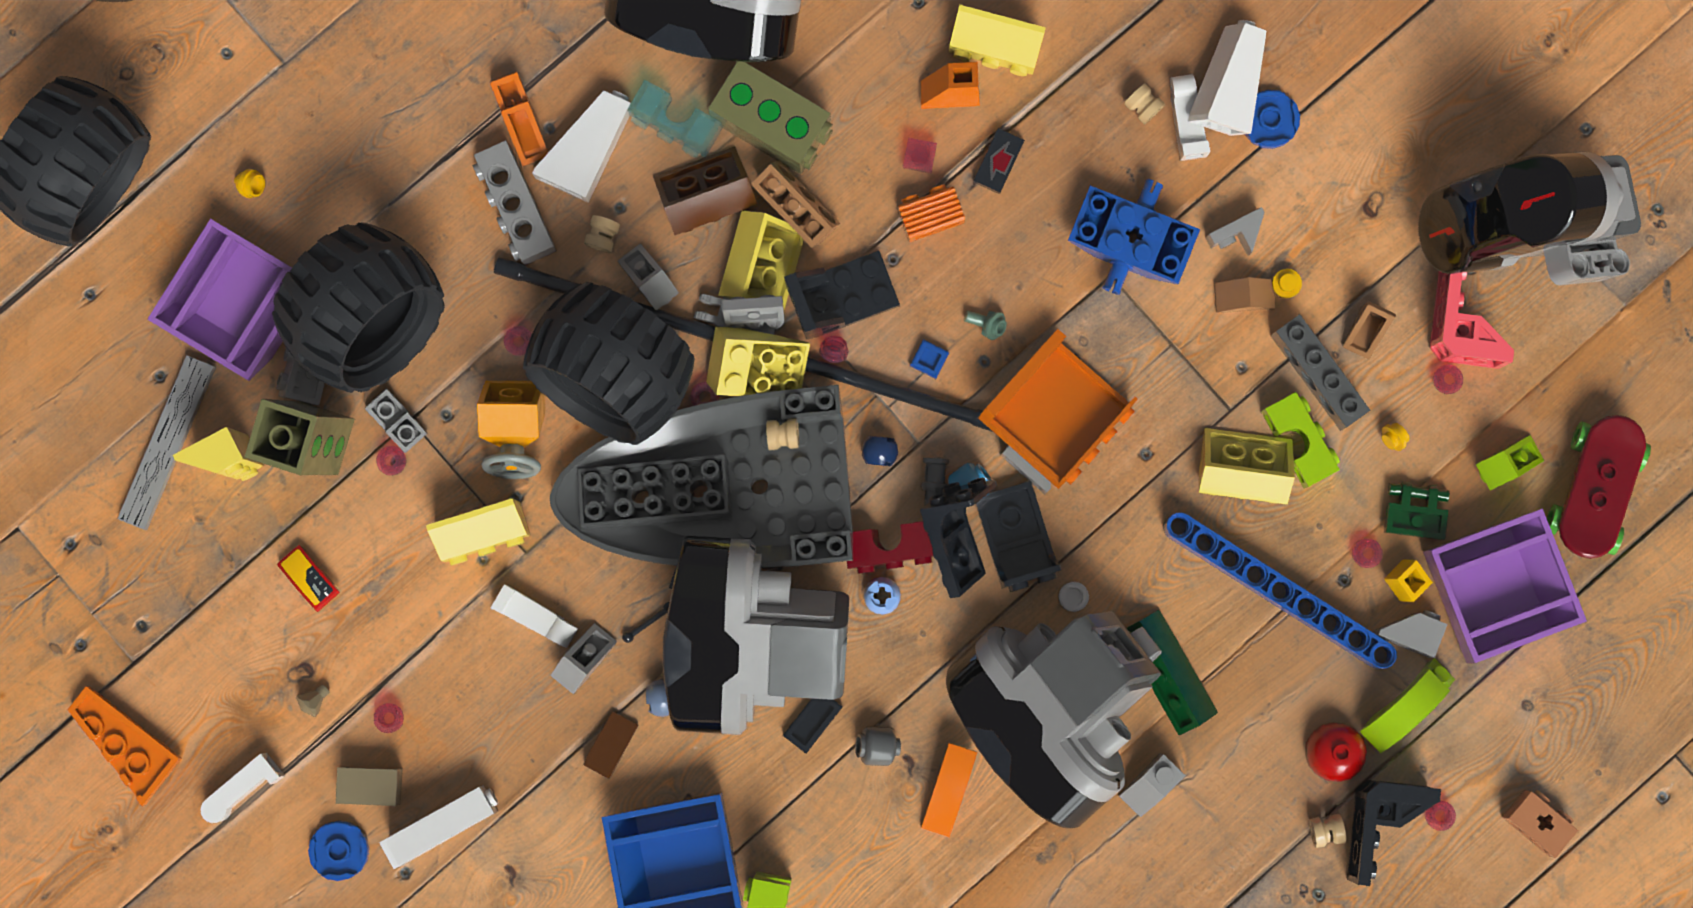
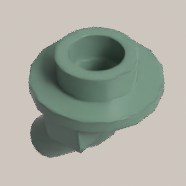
(990, 323)

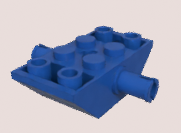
(1162, 242)

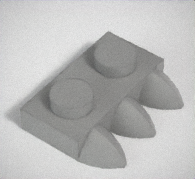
(754, 312)

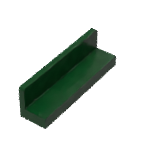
(1178, 685)

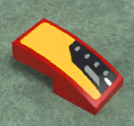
(308, 578)

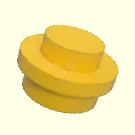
(1286, 283)
(1395, 436)

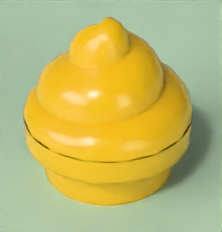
(250, 183)

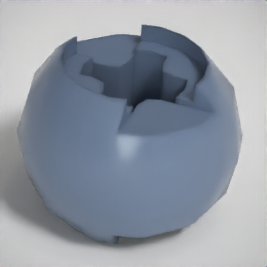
(657, 698)

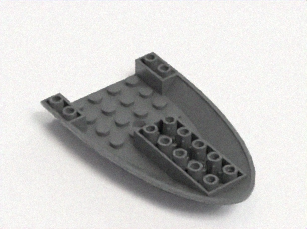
(724, 447)

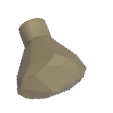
(311, 701)

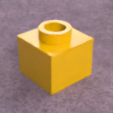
(1408, 580)

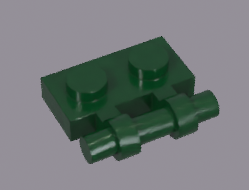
(1416, 520)

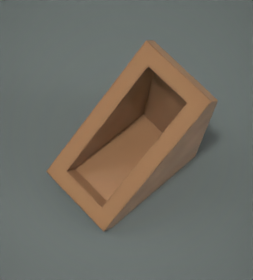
(1244, 295)
(1368, 329)

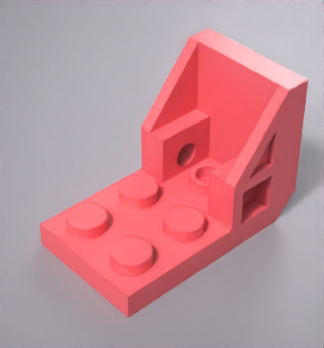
(1477, 340)

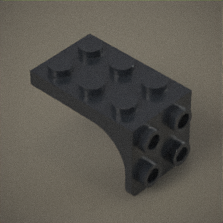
(951, 534)
(1017, 537)

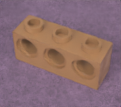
(795, 203)

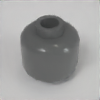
(877, 746)

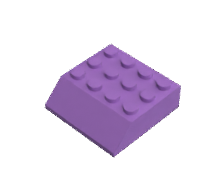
(225, 301)
(1504, 586)

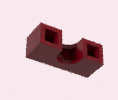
(870, 552)

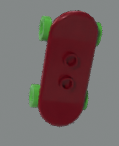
(1601, 486)

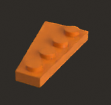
(130, 749)

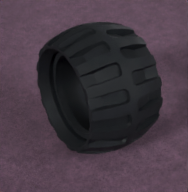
(69, 160)
(358, 307)
(609, 363)

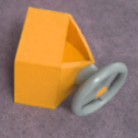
(511, 419)

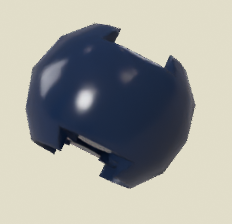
(879, 451)

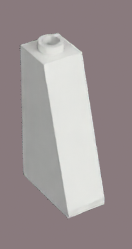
(1232, 81)
(585, 148)
(439, 826)

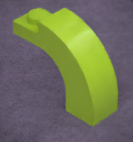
(1409, 707)

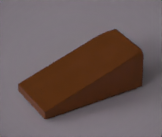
(610, 745)

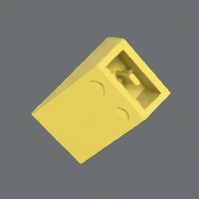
(755, 362)

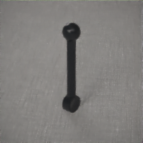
(629, 636)

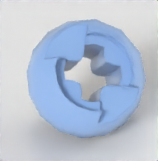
(890, 603)

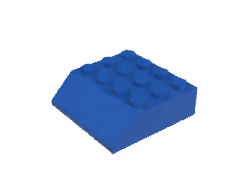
(673, 855)

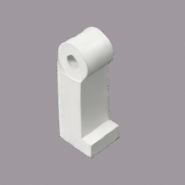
(1190, 136)
(534, 616)
(220, 803)

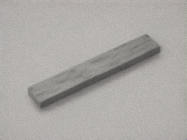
(165, 442)

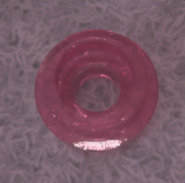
(509, 339)
(834, 349)
(1441, 385)
(700, 388)
(400, 462)
(1358, 557)
(380, 713)
(1449, 818)

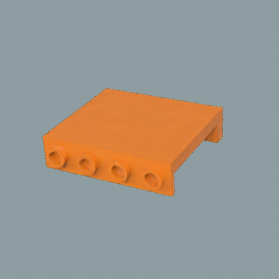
(1056, 412)

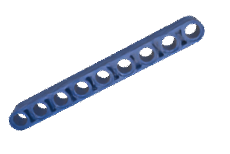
(1293, 595)

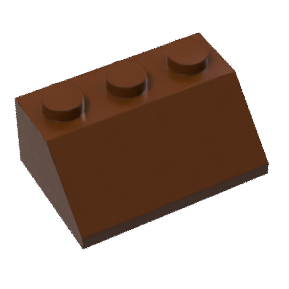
(705, 191)

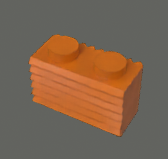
(930, 213)

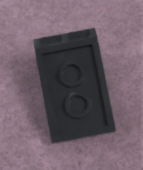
(841, 294)
(1400, 806)

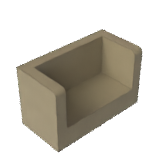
(368, 786)

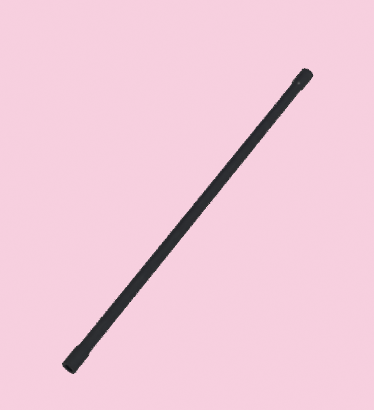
(522, 273)

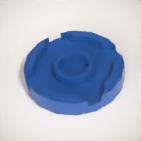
(1274, 120)
(338, 850)

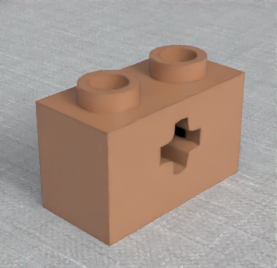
(1524, 816)

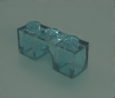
(695, 134)

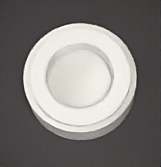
(1073, 596)

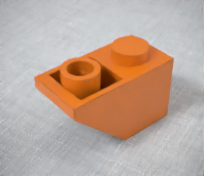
(951, 86)

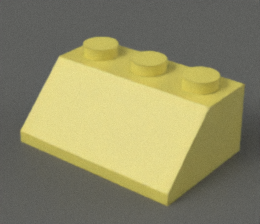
(996, 40)
(761, 257)
(221, 454)
(1246, 466)
(479, 531)

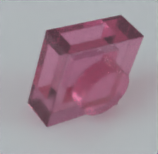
(919, 155)

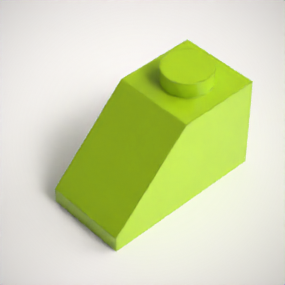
(1509, 463)

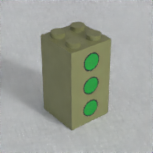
(771, 117)
(299, 437)

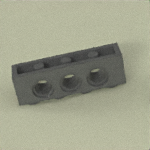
(1320, 372)

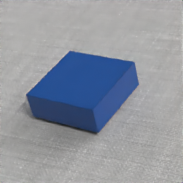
(929, 359)

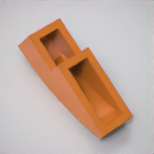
(519, 118)
(949, 789)

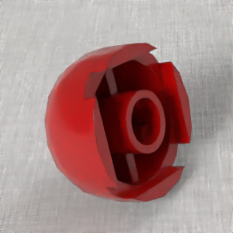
(1336, 752)

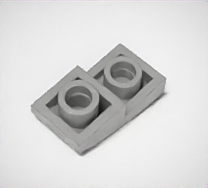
(395, 420)

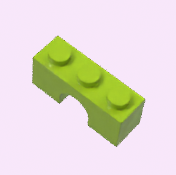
(1292, 415)
(767, 891)

